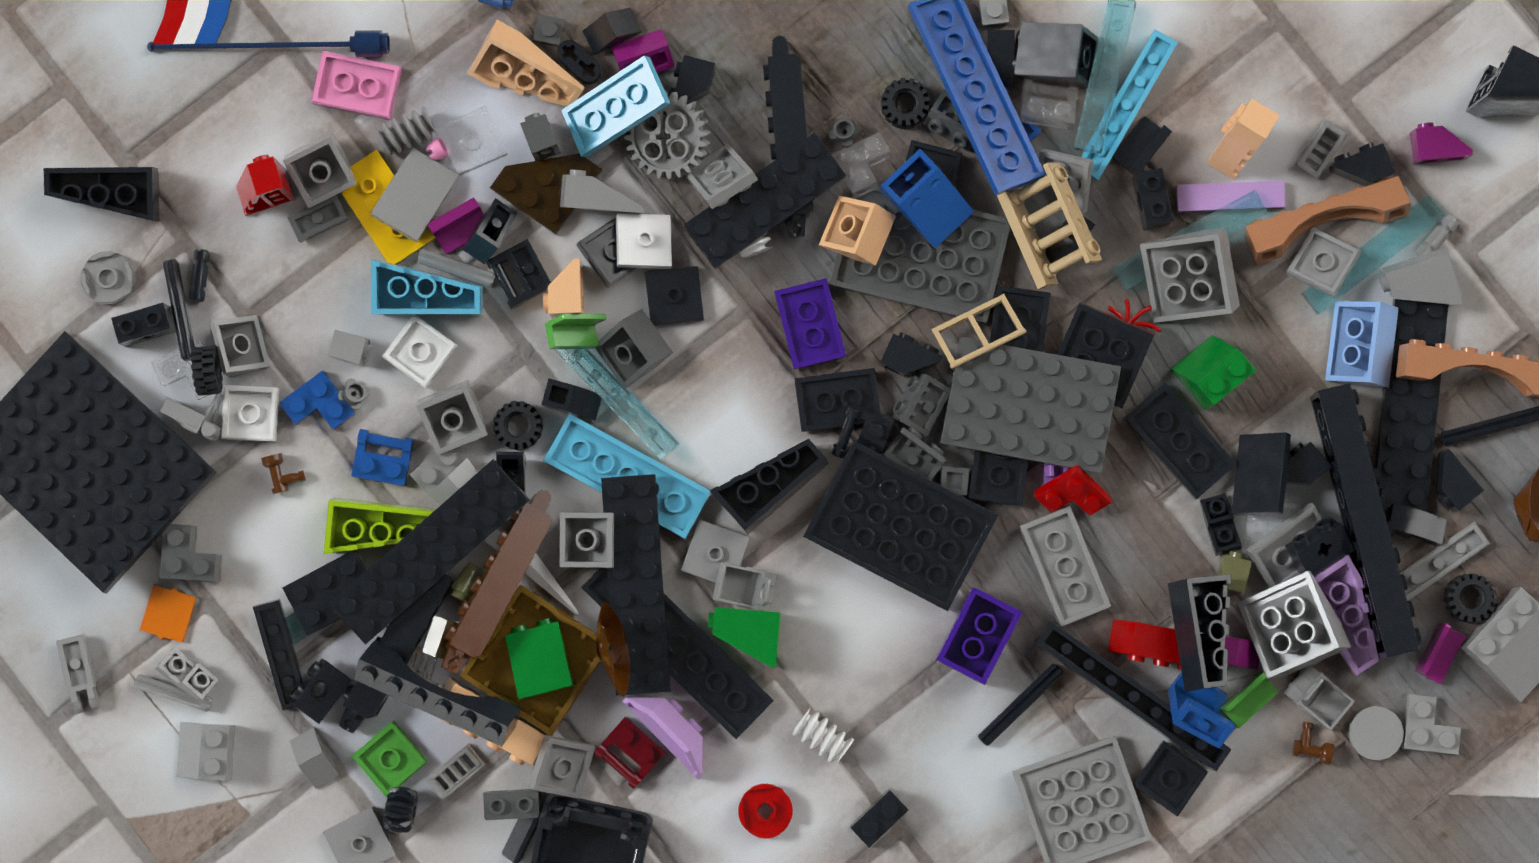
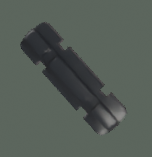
(199, 275)

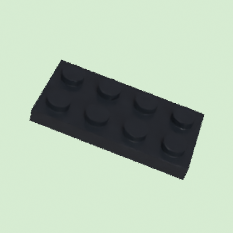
(1180, 441)

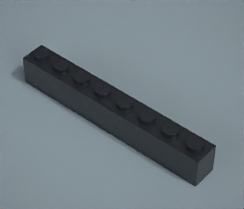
(1126, 693)

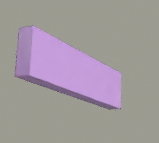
(1217, 195)

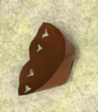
(1527, 507)
(618, 656)

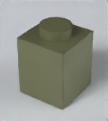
(1238, 568)

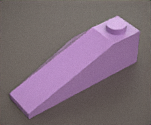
(1344, 592)

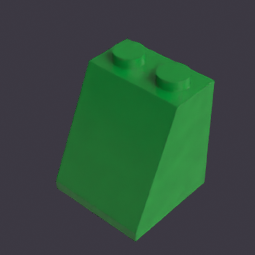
(1212, 371)
(748, 631)
(539, 658)

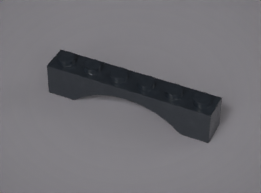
(482, 716)

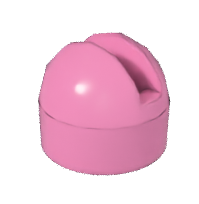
(438, 149)

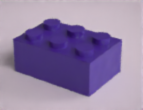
(978, 635)

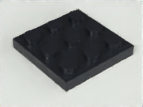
(1110, 341)

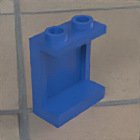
(1200, 712)

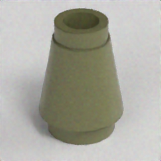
(461, 587)

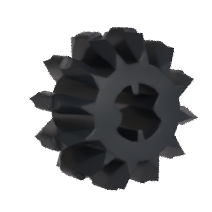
(400, 809)

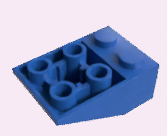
(926, 198)

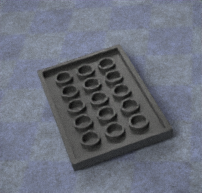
(938, 279)
(1031, 406)

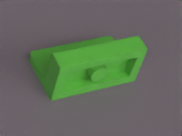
(573, 331)
(1249, 699)

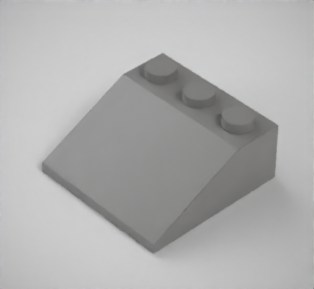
(1190, 275)
(1293, 626)
(1509, 643)

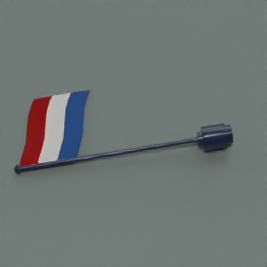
(200, 24)

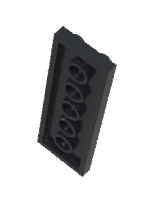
(777, 194)

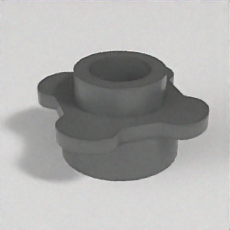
(841, 125)
(356, 387)

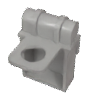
(193, 420)
(744, 586)
(1318, 697)

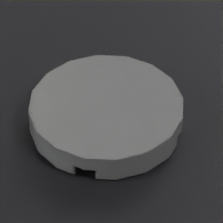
(108, 278)
(1375, 733)

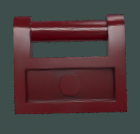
(633, 744)

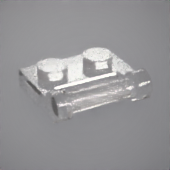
(1048, 111)

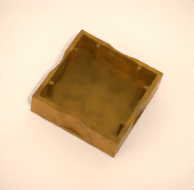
(494, 672)

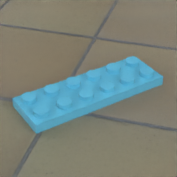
(594, 455)

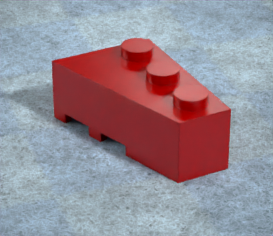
(264, 185)
(1143, 642)

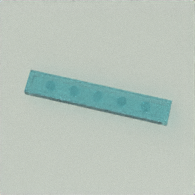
(1105, 76)
(1232, 216)
(1381, 249)
(620, 400)

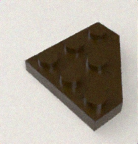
(537, 187)

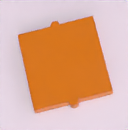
(168, 613)

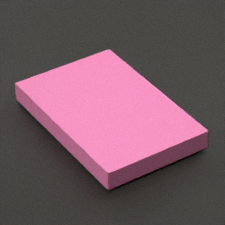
(356, 85)

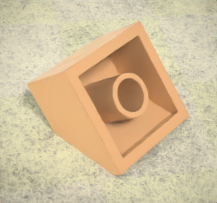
(857, 229)
(566, 291)

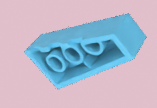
(413, 291)

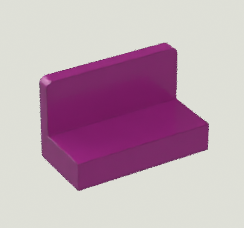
(651, 45)
(456, 225)
(1440, 653)

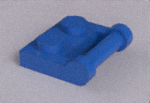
(379, 466)

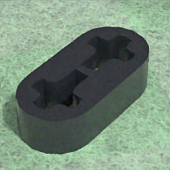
(583, 57)

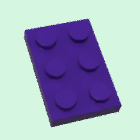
(810, 324)

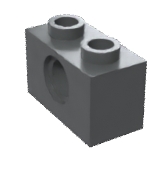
(539, 136)

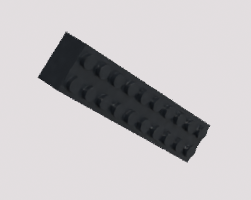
(1365, 520)

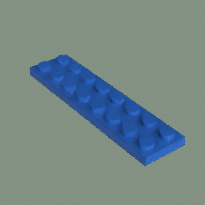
(977, 93)

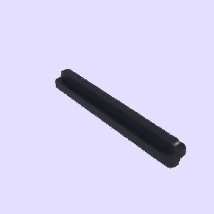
(179, 308)
(1490, 426)
(1020, 704)

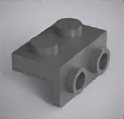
(915, 454)

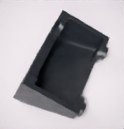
(1509, 88)
(590, 832)

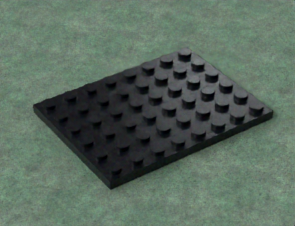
(92, 463)

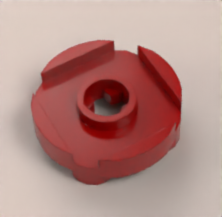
(755, 822)

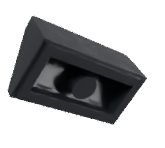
(520, 838)

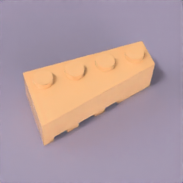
(1242, 137)
(522, 743)

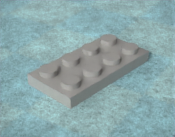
(1065, 566)

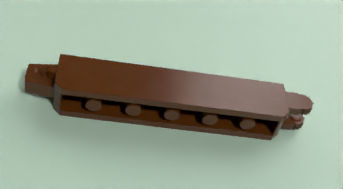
(498, 583)

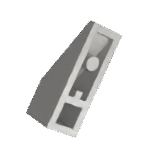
(590, 193)

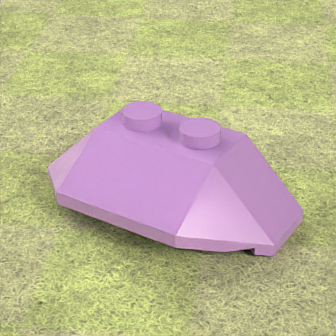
(672, 729)

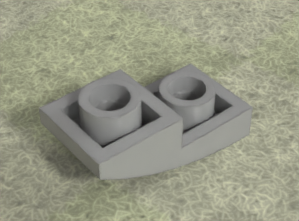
(186, 675)

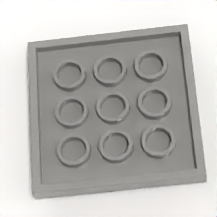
(1082, 803)

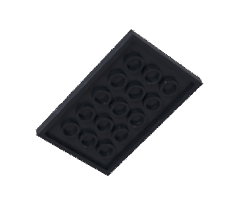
(900, 525)

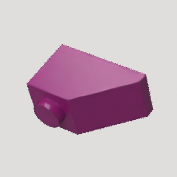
(1436, 144)
(1241, 653)

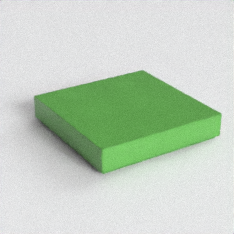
(390, 758)

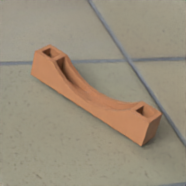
(1377, 202)
(1425, 362)

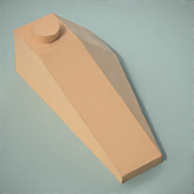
(518, 64)

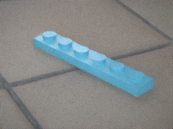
(1132, 96)

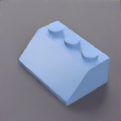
(1362, 343)

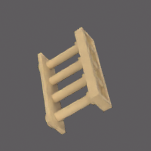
(1024, 226)

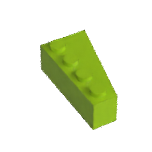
(368, 524)

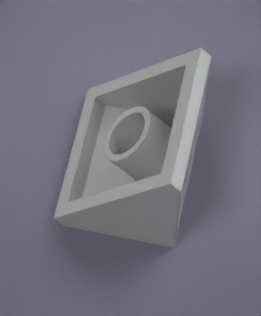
(240, 345)

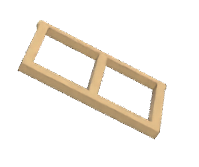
(970, 316)

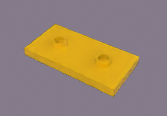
(372, 180)

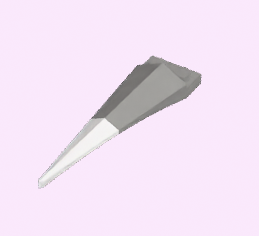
(446, 473)

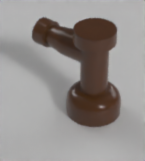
(280, 481)
(1304, 746)

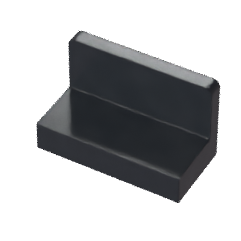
(1141, 145)

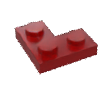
(1073, 486)

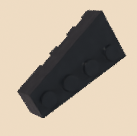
(116, 189)
(765, 488)
(1201, 629)

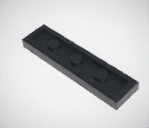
(279, 649)

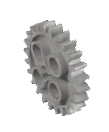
(690, 135)

